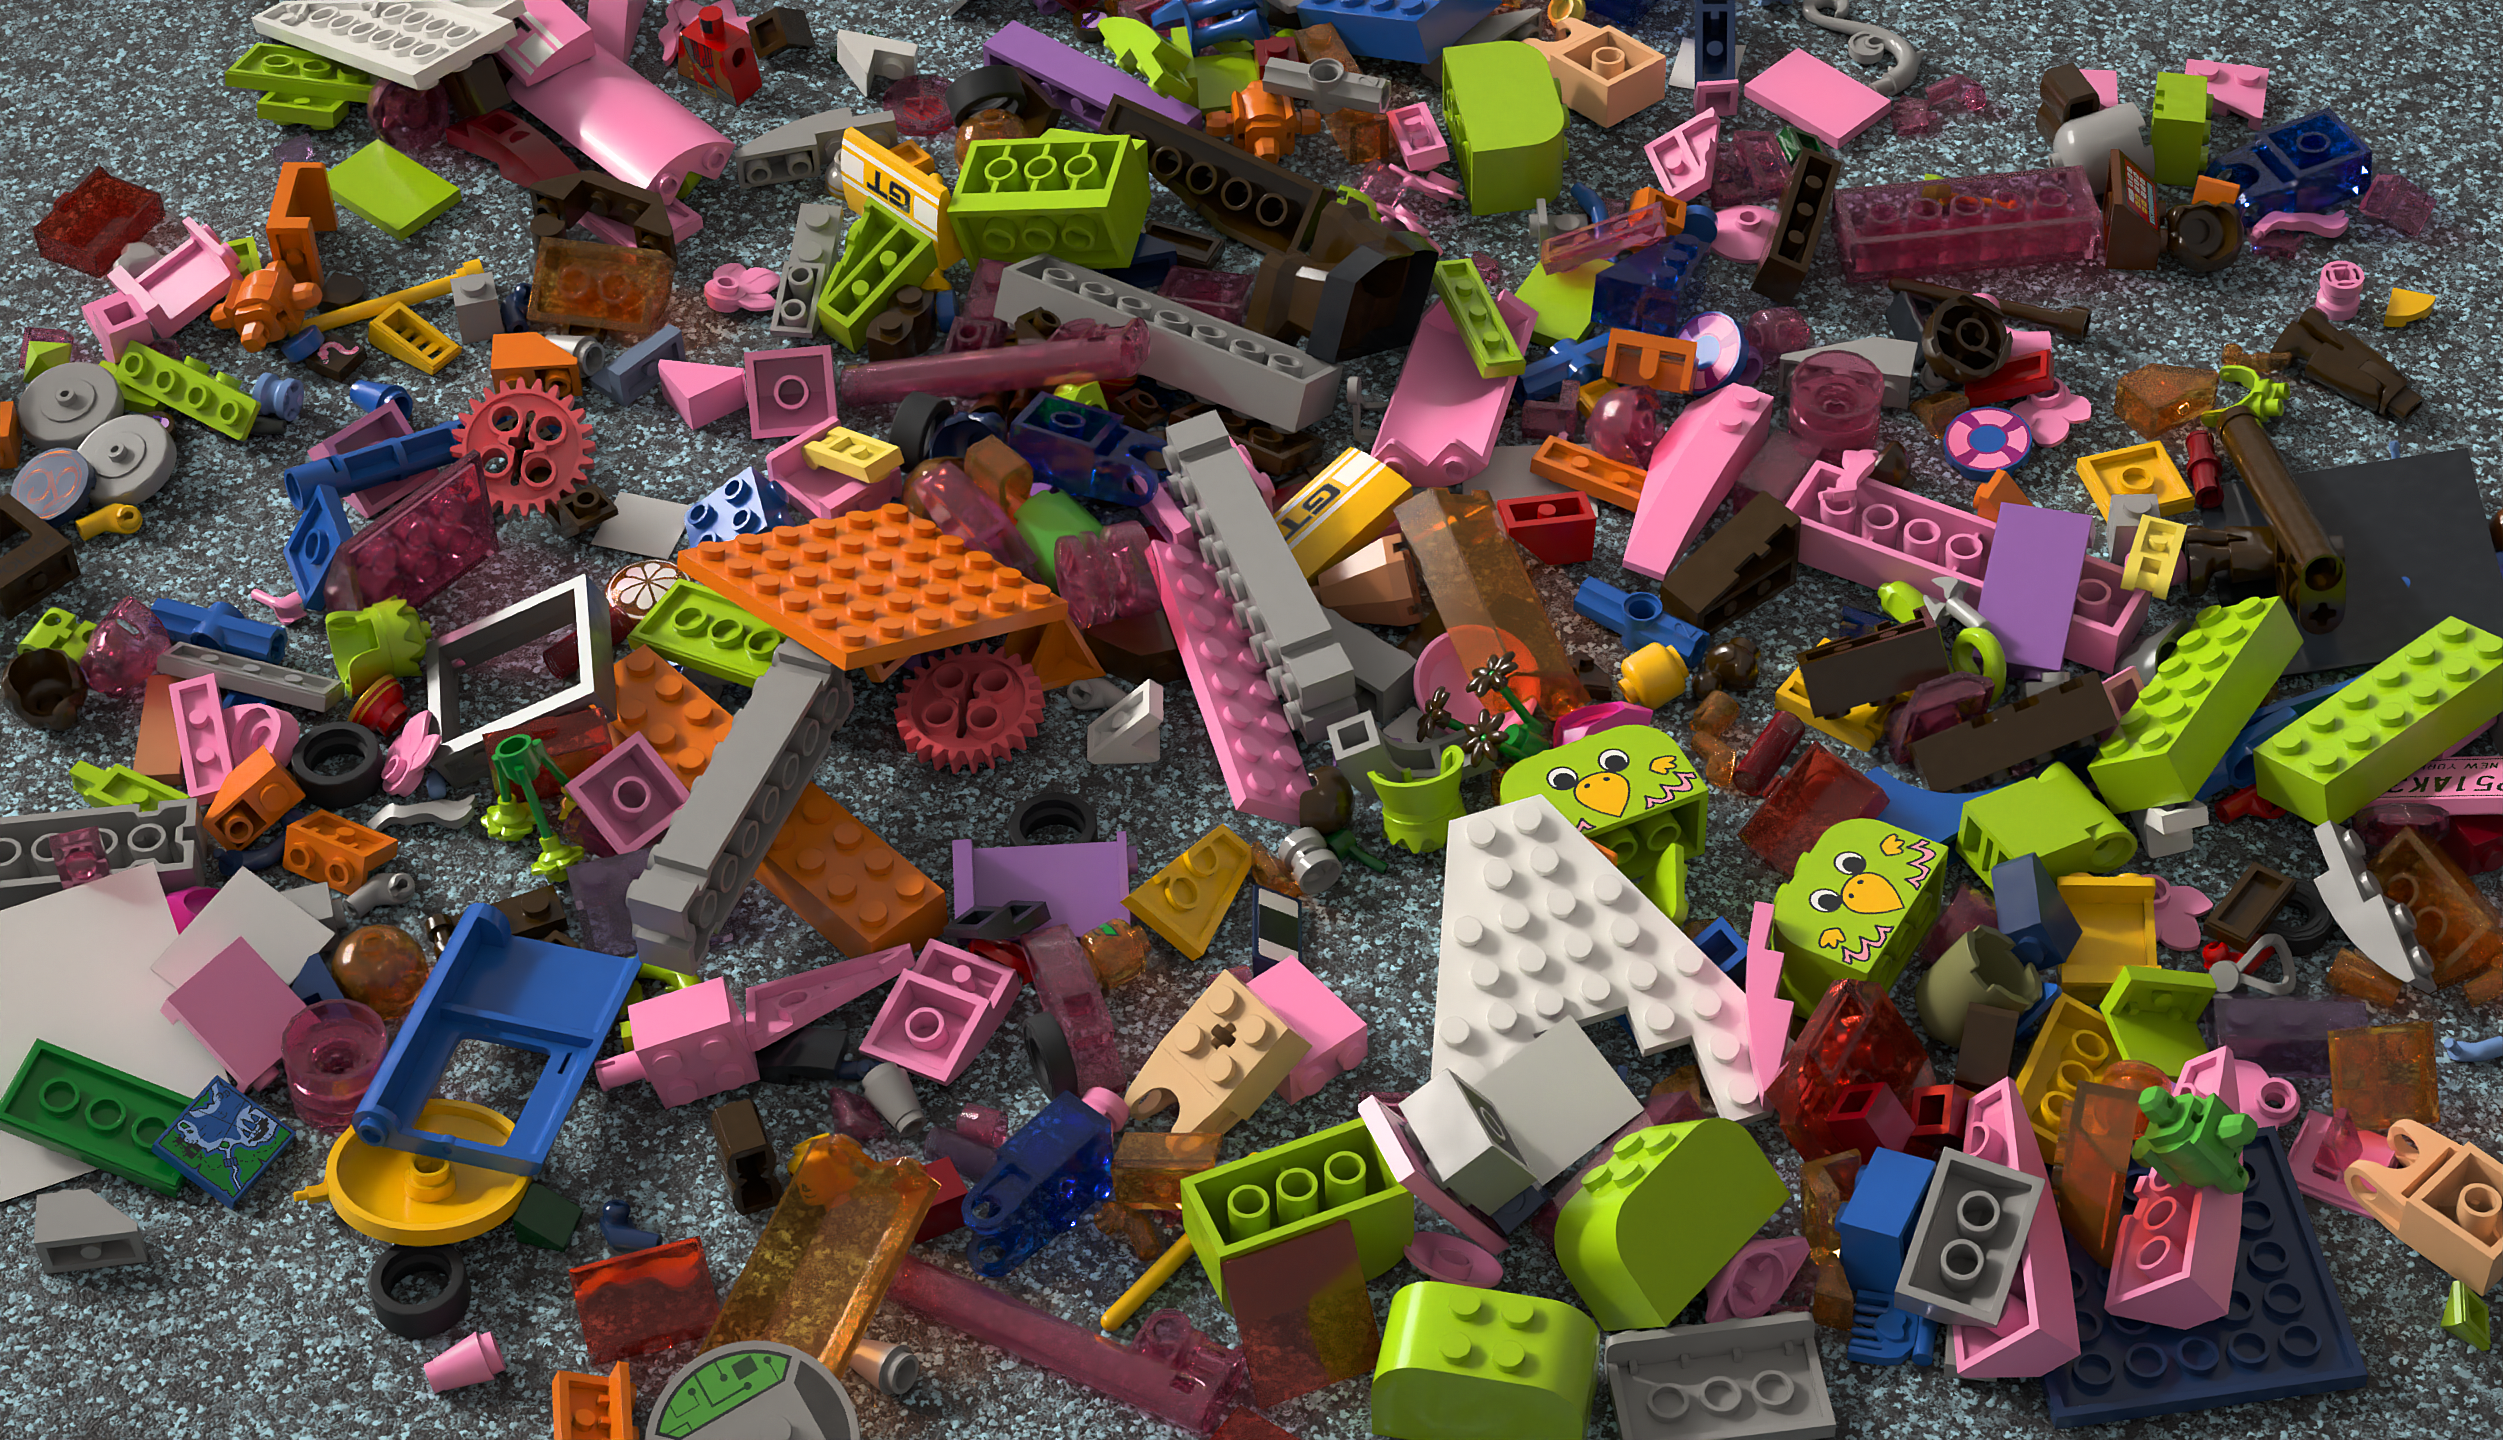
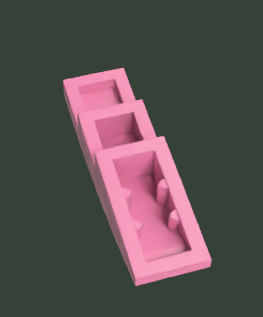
(1765, 1015)

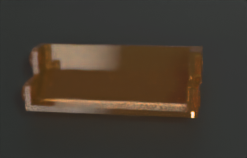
(1490, 598)
(827, 1253)

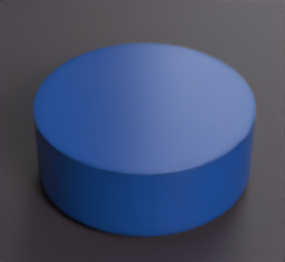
(1701, 223)
(947, 309)
(303, 344)

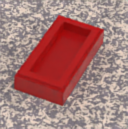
(2017, 378)

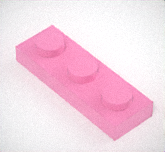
(1418, 137)
(202, 736)

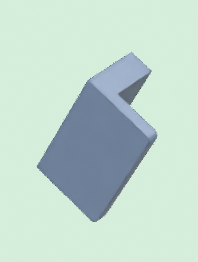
(637, 368)

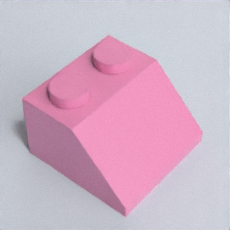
(790, 390)
(370, 430)
(629, 795)

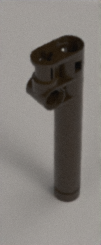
(2306, 560)

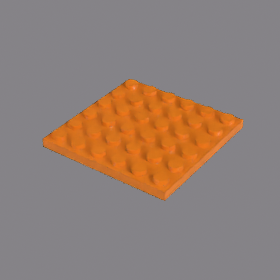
(871, 586)

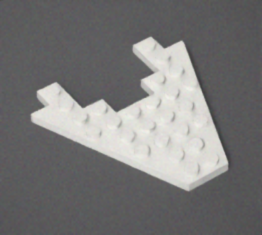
(1556, 930)

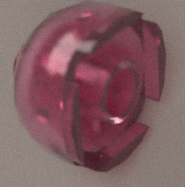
(408, 115)
(1626, 425)

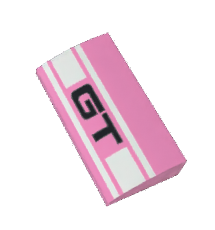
(546, 42)

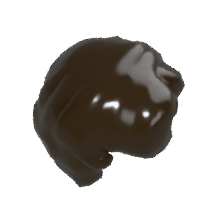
(2205, 235)
(44, 689)

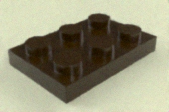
(1269, 450)

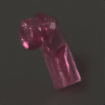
(1959, 88)

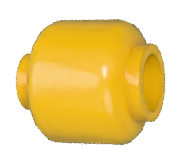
(1653, 676)

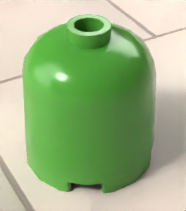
(1044, 520)

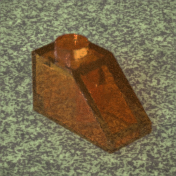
(2164, 397)

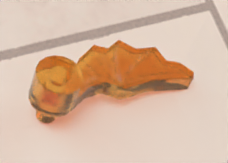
(2258, 361)

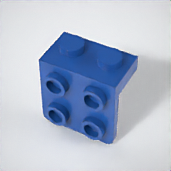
(738, 507)

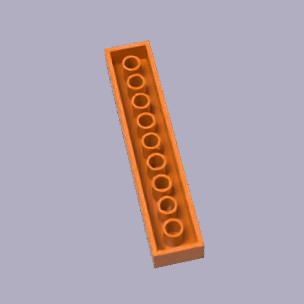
(823, 857)

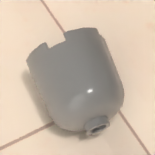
(2092, 136)

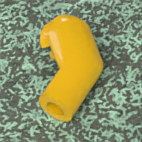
(112, 518)

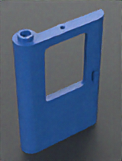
(506, 995)

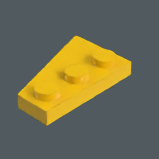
(1194, 891)

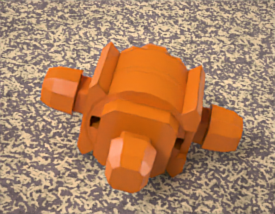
(1263, 122)
(266, 306)

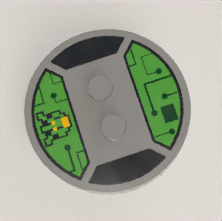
(754, 1395)

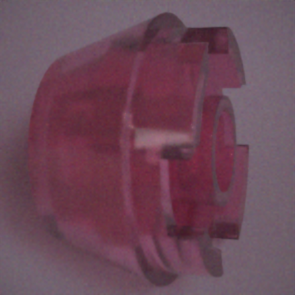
(1963, 914)

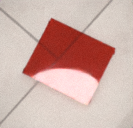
(1302, 1313)

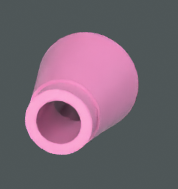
(466, 1363)

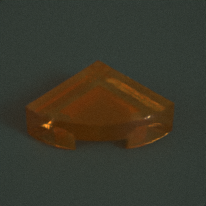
(1684, 1079)

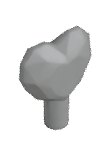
(138, 258)

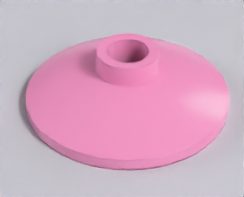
(1742, 233)
(1453, 1260)

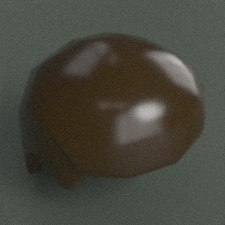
(1329, 803)

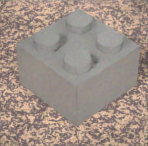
(1466, 1143)

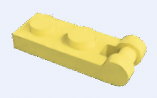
(853, 455)
(2153, 556)

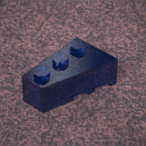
(1653, 287)

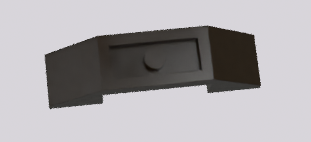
(609, 198)
(1137, 407)
(574, 512)

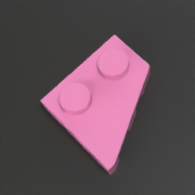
(1686, 156)

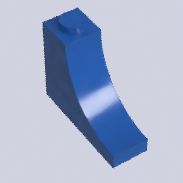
(1924, 811)

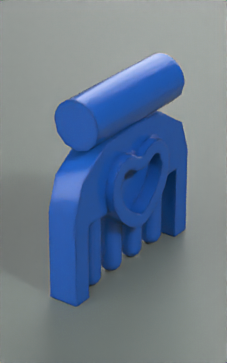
(1894, 1333)

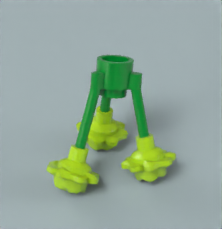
(520, 760)

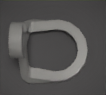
(1355, 398)
(2229, 975)

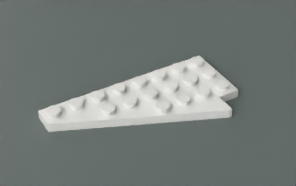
(395, 38)

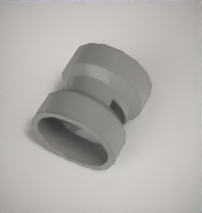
(1311, 862)

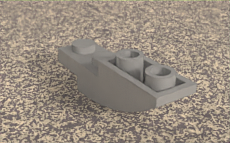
(805, 144)
(807, 271)
(2366, 916)

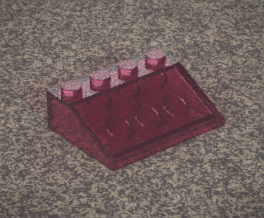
(417, 543)

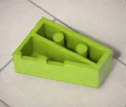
(2180, 128)
(878, 260)

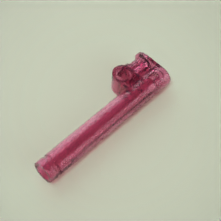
(1072, 354)
(1176, 1381)

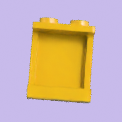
(2116, 931)

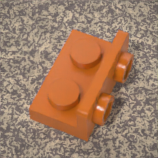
(335, 850)

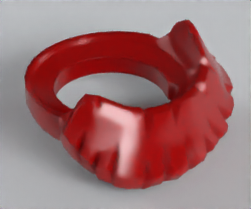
(1005, 953)

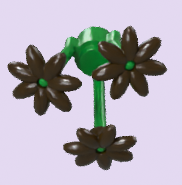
(1515, 742)

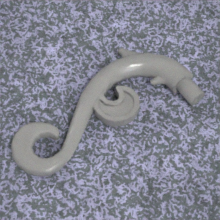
(1868, 45)

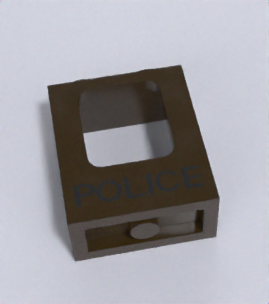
(35, 566)

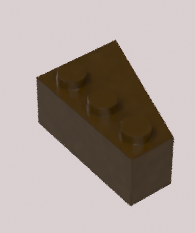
(1736, 567)
(1872, 666)

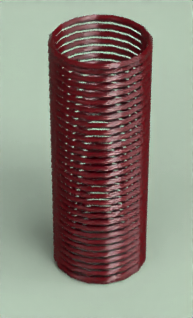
(571, 653)
(1776, 760)

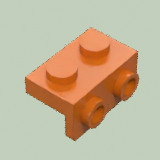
(594, 1405)

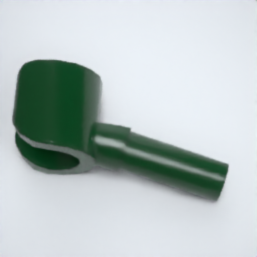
(1344, 844)

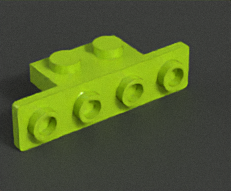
(190, 389)

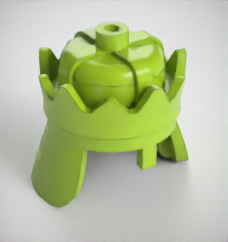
(377, 643)
(1420, 809)

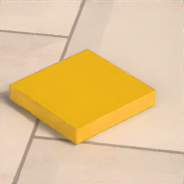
(2136, 471)

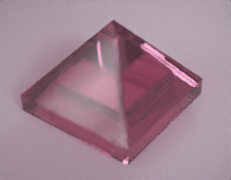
(854, 1115)

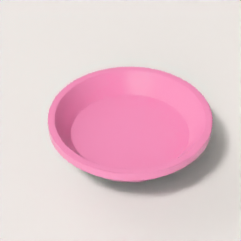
(1442, 667)

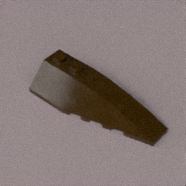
(1224, 183)

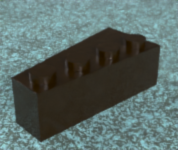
(2013, 734)

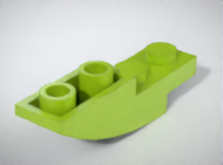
(1149, 54)

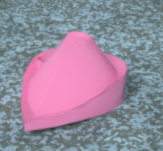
(260, 724)

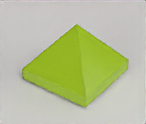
(44, 356)
(2467, 1316)

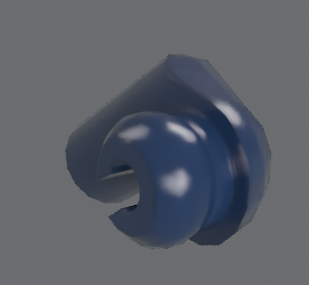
(515, 308)
(621, 1231)

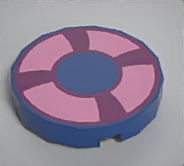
(1720, 350)
(1987, 441)

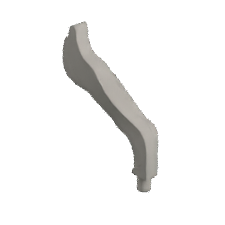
(442, 811)

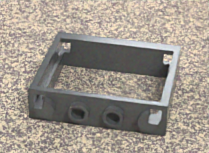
(503, 631)

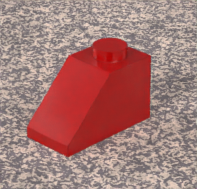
(1552, 526)

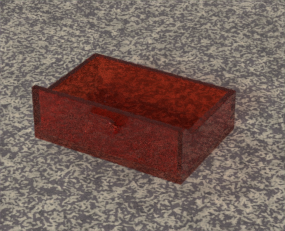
(97, 222)
(570, 740)
(1806, 804)
(644, 1300)

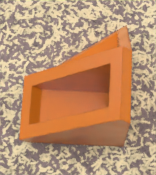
(1055, 652)

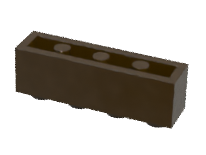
(1796, 226)

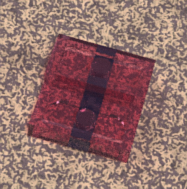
(1748, 170)

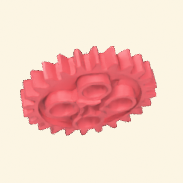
(562, 456)
(999, 717)

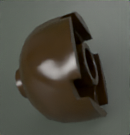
(1966, 339)

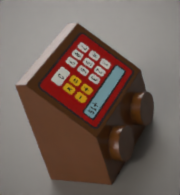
(2132, 217)

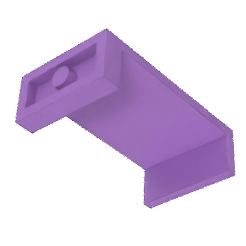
(2034, 586)
(1075, 880)

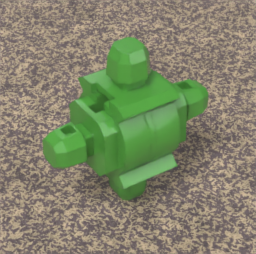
(2194, 1140)

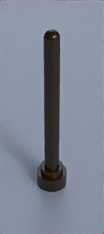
(2071, 322)

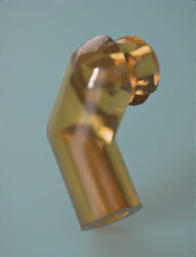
(2486, 986)

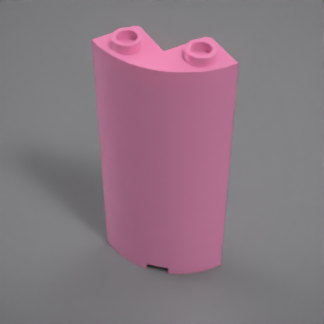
(625, 124)
(1442, 409)

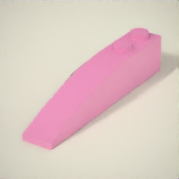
(1694, 473)
(2181, 1243)
(2039, 1314)

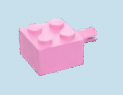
(685, 1046)

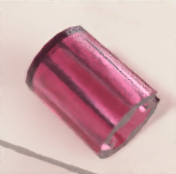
(584, 833)

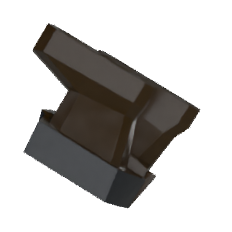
(1352, 293)

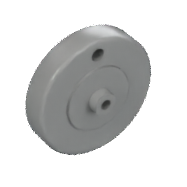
(68, 404)
(129, 459)

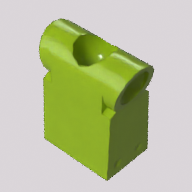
(2047, 817)

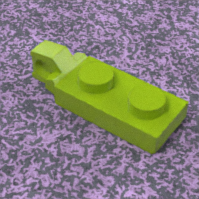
(120, 787)

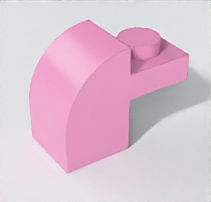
(116, 322)

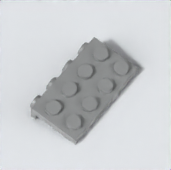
(1720, 1381)

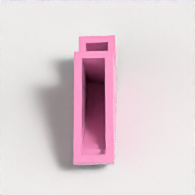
(616, 24)

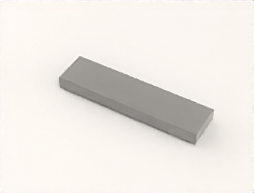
(252, 676)

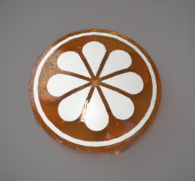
(641, 586)

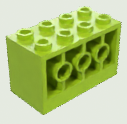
(1051, 196)

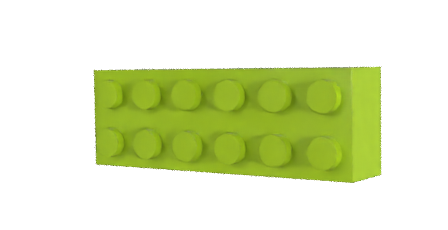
(2195, 705)
(2384, 724)

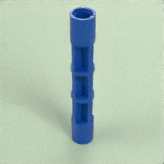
(377, 464)

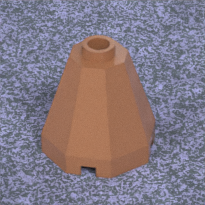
(1373, 585)

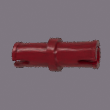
(2204, 469)

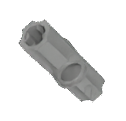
(1326, 85)

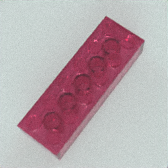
(1965, 223)

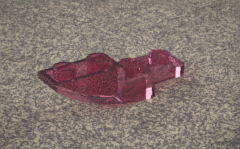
(976, 326)
(969, 513)
(1075, 1000)

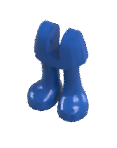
(1248, 25)

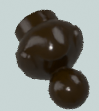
(1729, 668)

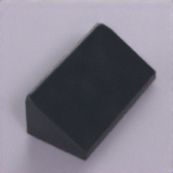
(1907, 319)

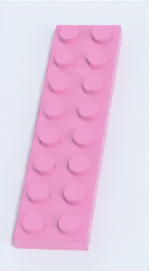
(1231, 689)

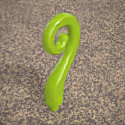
(1900, 600)

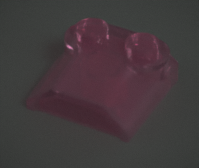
(1209, 291)
(1934, 708)

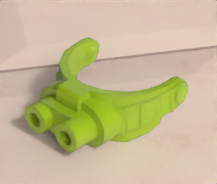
(2264, 396)

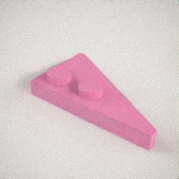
(796, 1000)

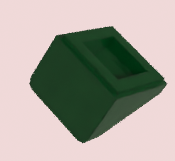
(1793, 140)
(546, 1219)

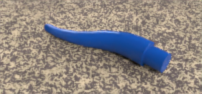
(1592, 204)

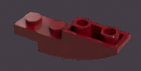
(515, 145)

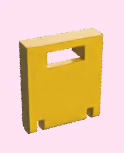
(1857, 729)

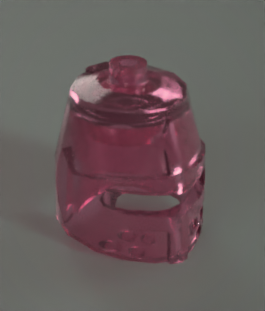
(122, 660)

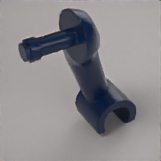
(260, 858)

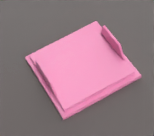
(2321, 1188)

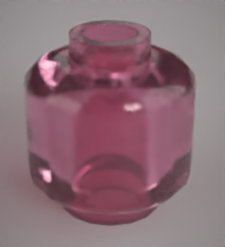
(1777, 333)

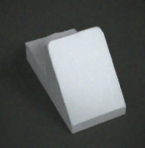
(870, 55)
(1129, 728)
(2169, 827)

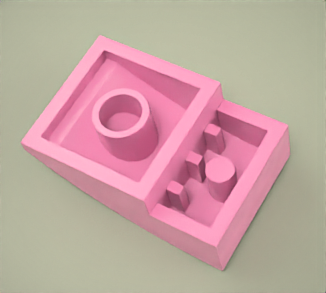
(942, 1012)

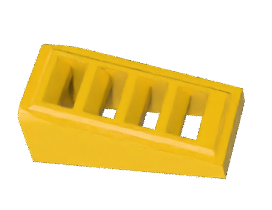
(399, 317)

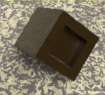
(779, 31)

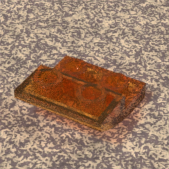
(2385, 1073)

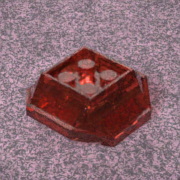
(1847, 1041)

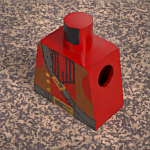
(718, 58)

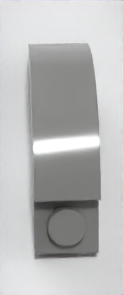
(1363, 747)

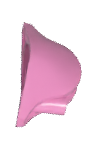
(1754, 1278)

